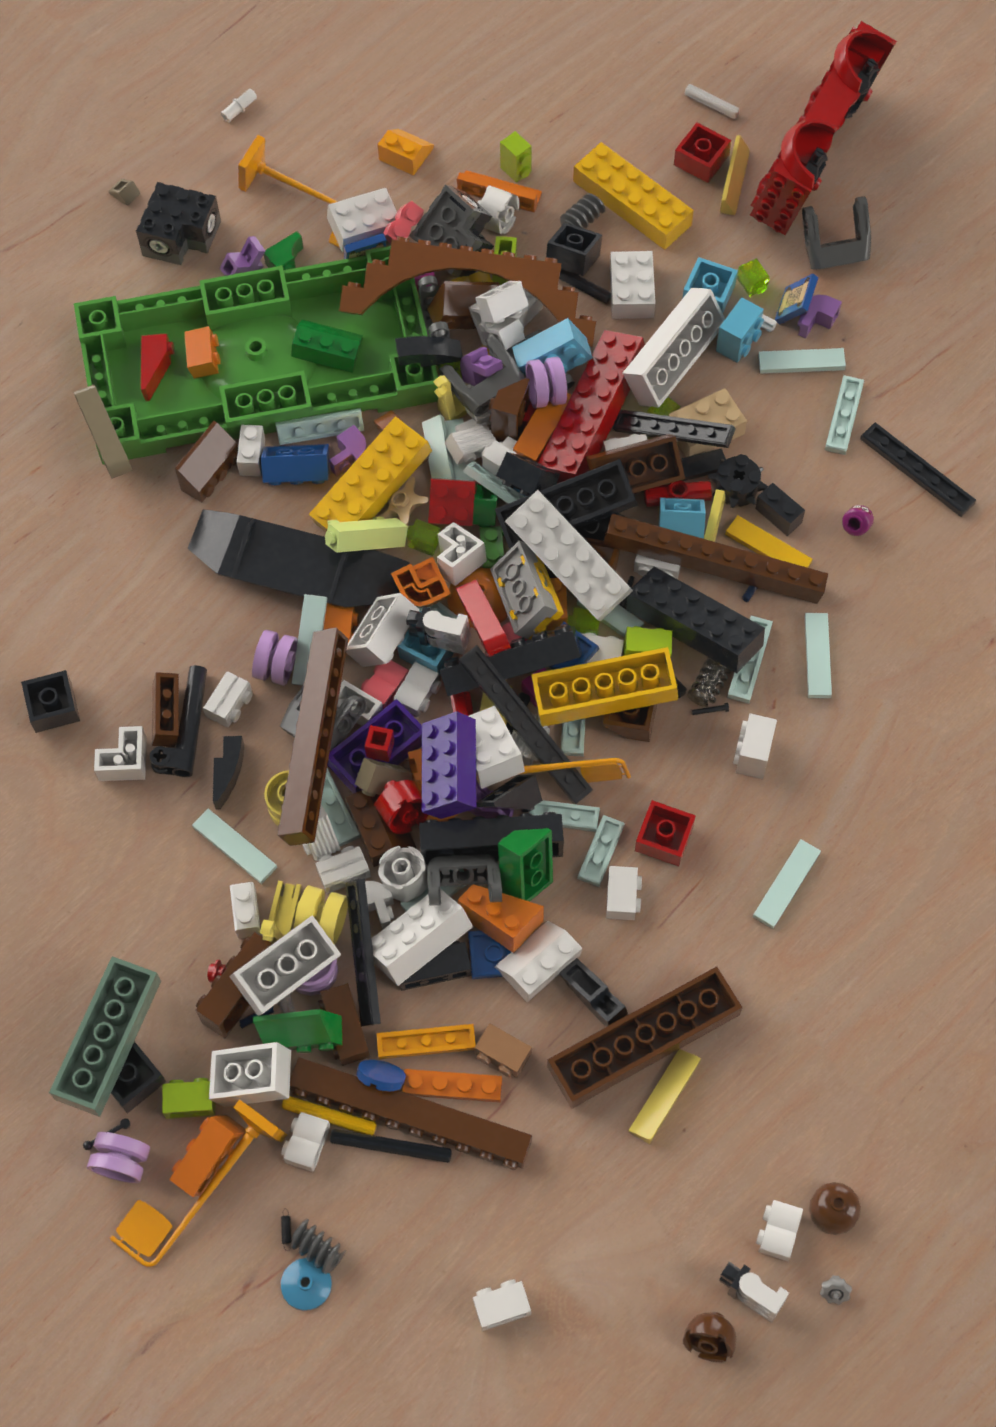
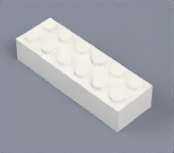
(674, 347)
(568, 555)

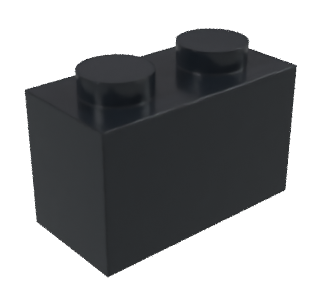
(780, 509)

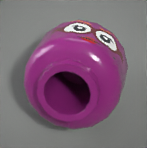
(857, 520)

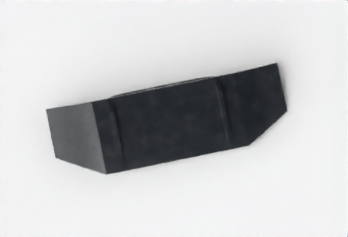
(291, 560)

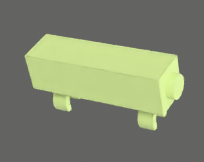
(366, 534)

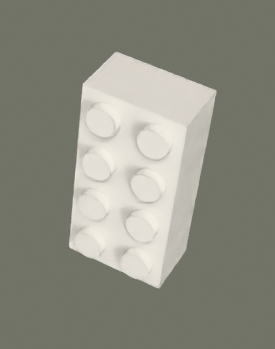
(418, 937)
(285, 965)

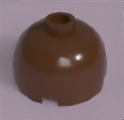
(835, 1208)
(710, 1336)

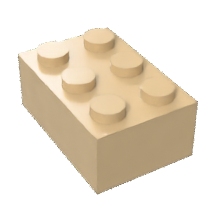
(714, 408)

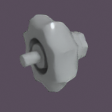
(835, 1290)

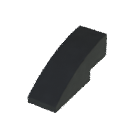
(427, 350)
(227, 769)
(593, 993)

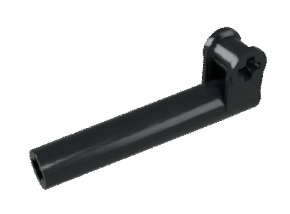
(181, 760)

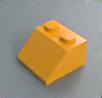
(403, 150)

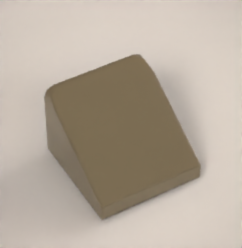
(125, 191)

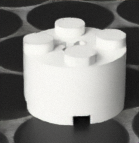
(502, 207)
(403, 873)

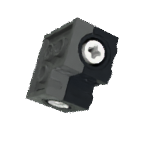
(454, 220)
(177, 222)

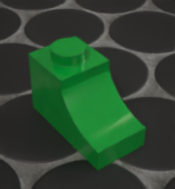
(284, 252)
(484, 507)

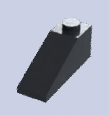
(516, 794)
(446, 966)

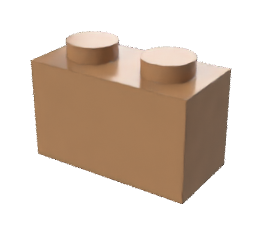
(502, 1051)

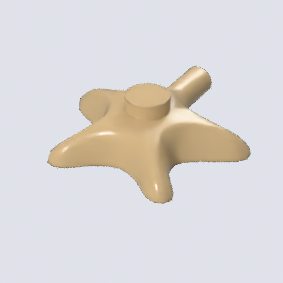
(404, 502)

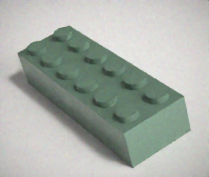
(105, 1036)

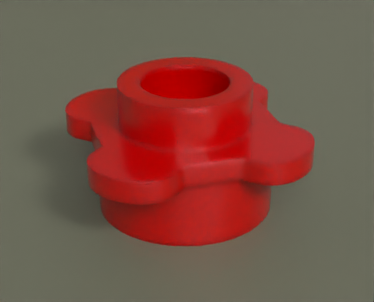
(215, 969)

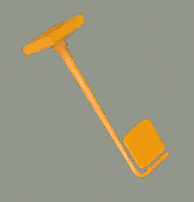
(254, 163)
(591, 770)
(146, 1227)

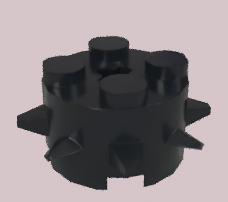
(739, 479)

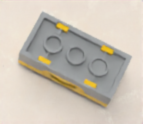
(526, 591)

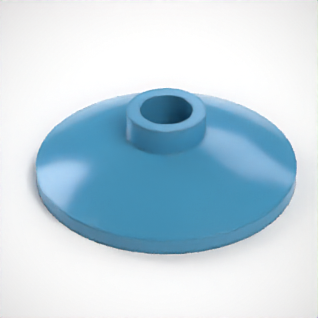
(305, 1297)

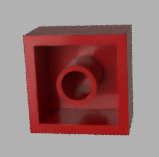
(702, 152)
(452, 501)
(665, 833)

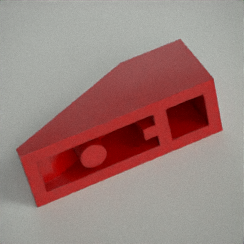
(155, 361)

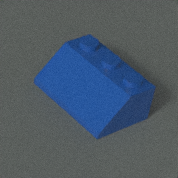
(295, 464)

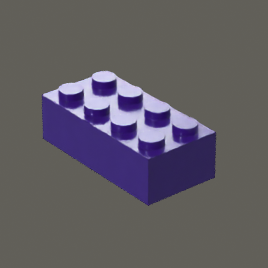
(348, 756)
(449, 765)

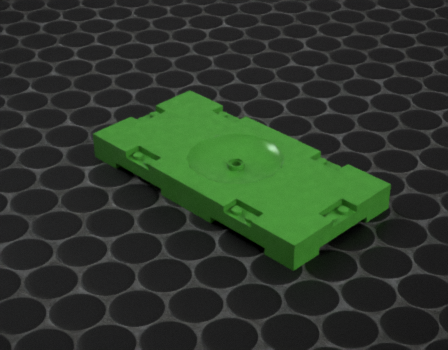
(257, 377)

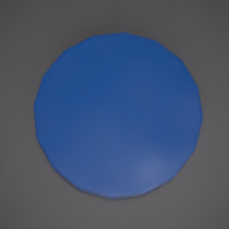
(381, 1073)

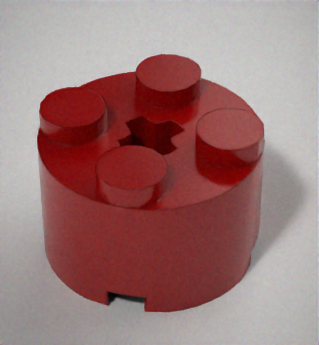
(401, 805)

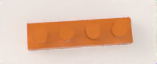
(453, 1085)

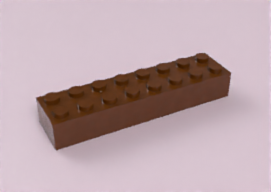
(644, 1037)

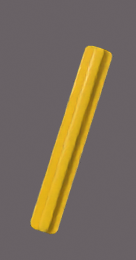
(333, 1116)

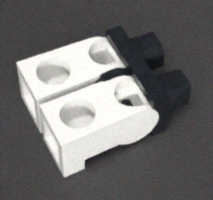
(439, 630)
(752, 1291)

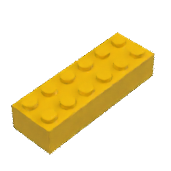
(633, 195)
(373, 476)
(605, 686)

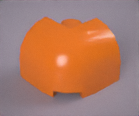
(422, 583)

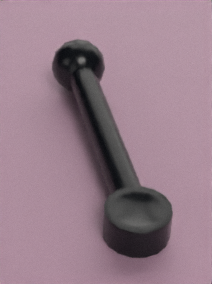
(125, 1124)

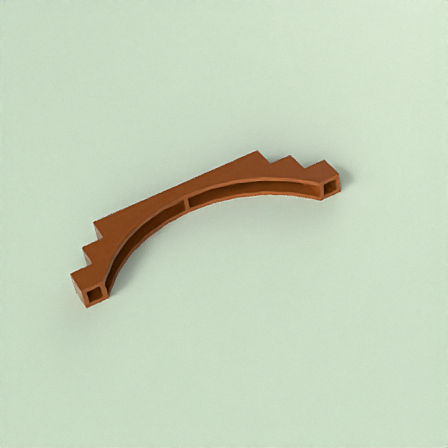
(412, 260)

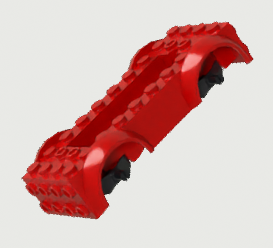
(805, 145)

